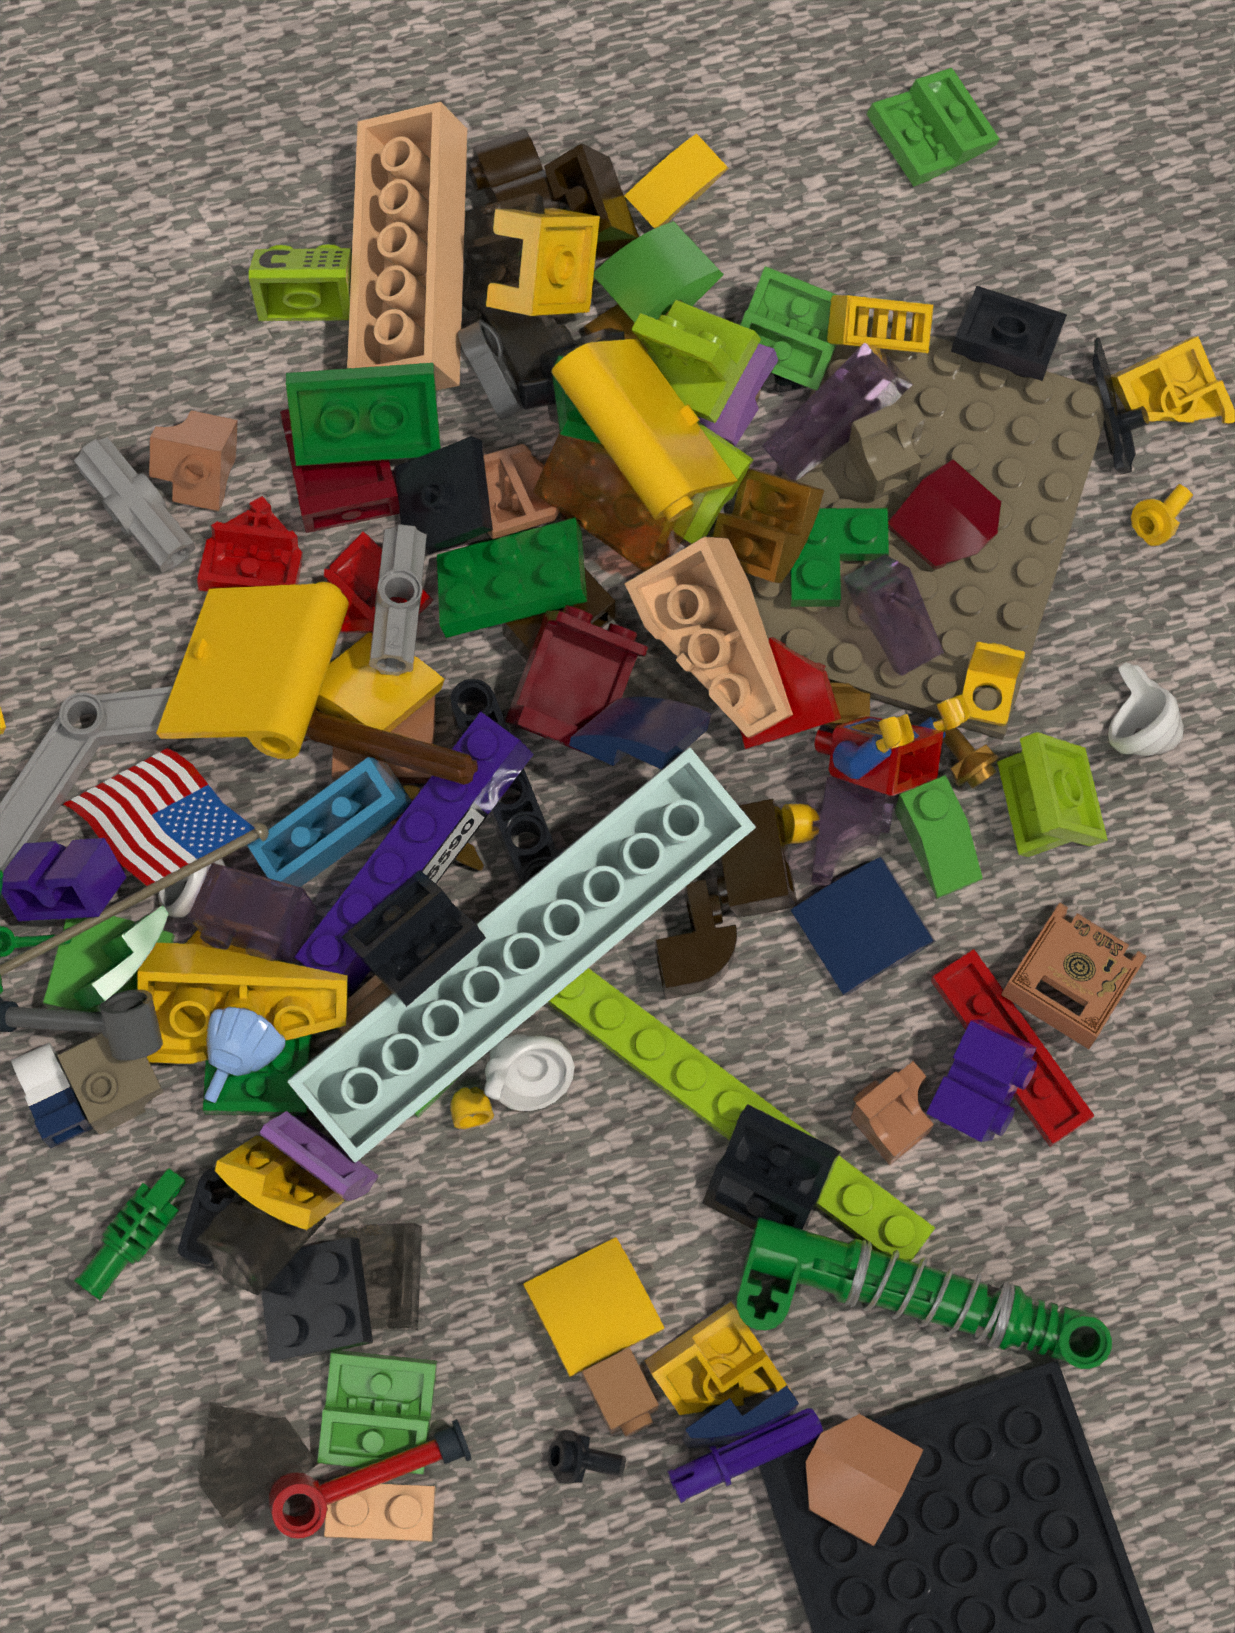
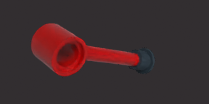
(446, 1446)

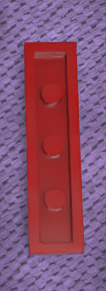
(1049, 1097)

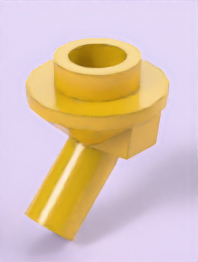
(1159, 516)

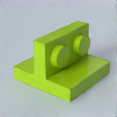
(698, 355)
(1051, 795)

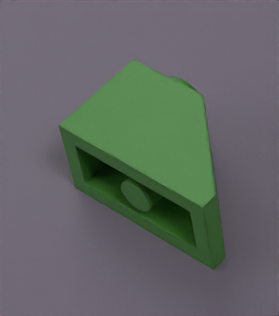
(939, 836)

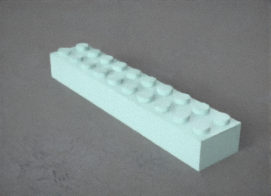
(530, 953)

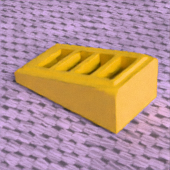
(850, 321)

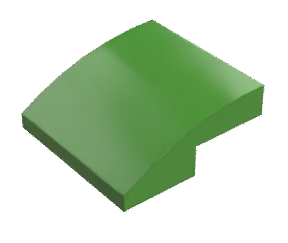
(932, 126)
(657, 271)
(795, 323)
(84, 960)
(375, 1407)

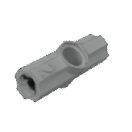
(134, 503)
(397, 622)

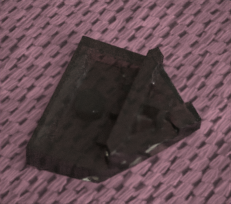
(391, 1273)
(245, 1457)

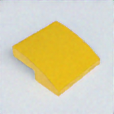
(372, 698)
(276, 1183)
(593, 1306)

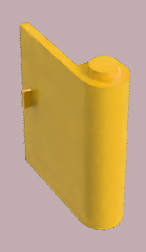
(642, 425)
(256, 665)

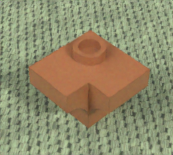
(195, 458)
(891, 1113)

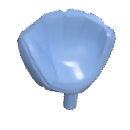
(239, 1044)

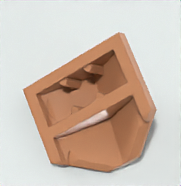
(510, 485)
(859, 1476)

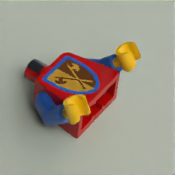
(889, 752)

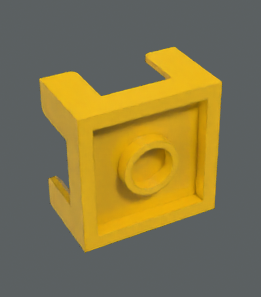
(554, 262)

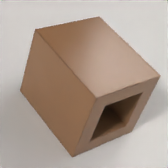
(621, 1393)

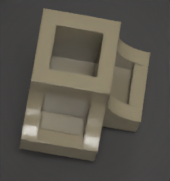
(884, 448)
(108, 1087)

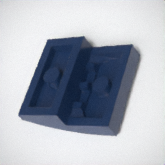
(644, 728)
(862, 925)
(727, 1425)

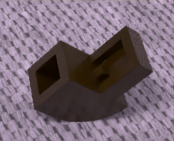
(699, 958)

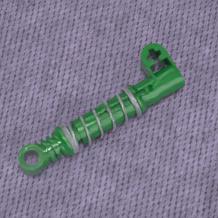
(913, 1289)

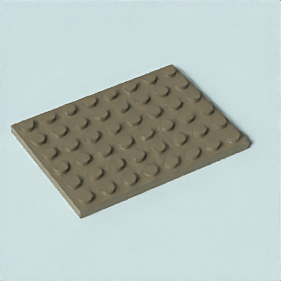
(1024, 445)

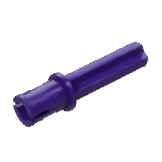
(744, 1454)

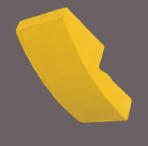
(676, 181)

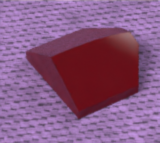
(947, 516)

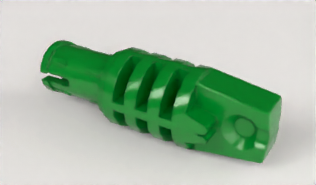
(132, 1233)

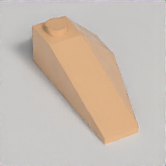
(712, 625)

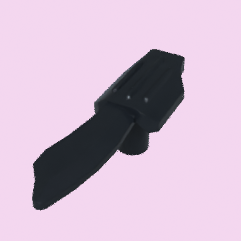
(1116, 425)

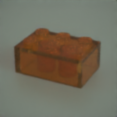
(591, 488)

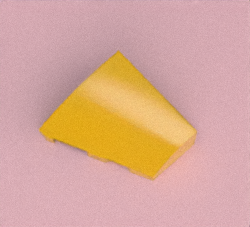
(1175, 385)
(714, 1364)

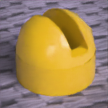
(799, 822)
(470, 1102)

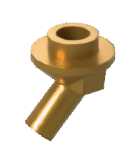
(973, 764)

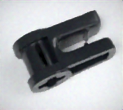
(200, 1217)

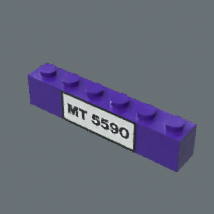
(422, 839)

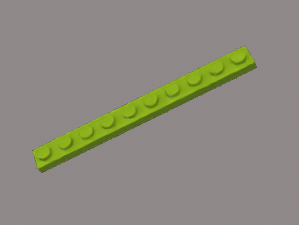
(719, 1100)

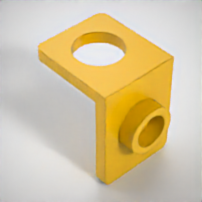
(993, 666)

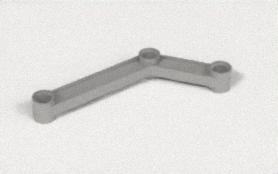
(65, 755)

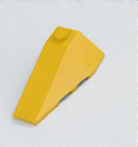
(197, 979)

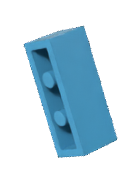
(331, 823)

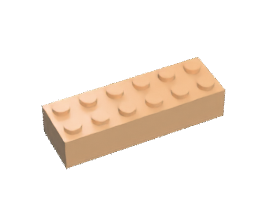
(409, 242)

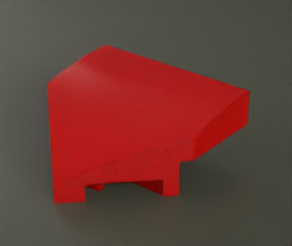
(250, 552)
(357, 577)
(807, 693)

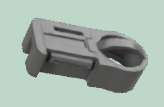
(486, 356)

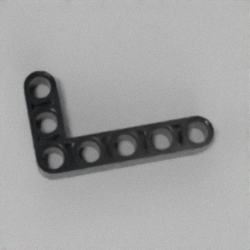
(515, 817)

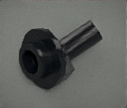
(577, 1457)

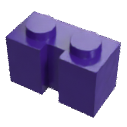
(60, 881)
(983, 1081)

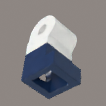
(50, 1096)

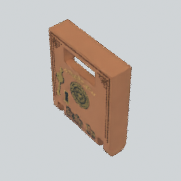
(1081, 964)

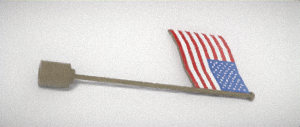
(160, 828)

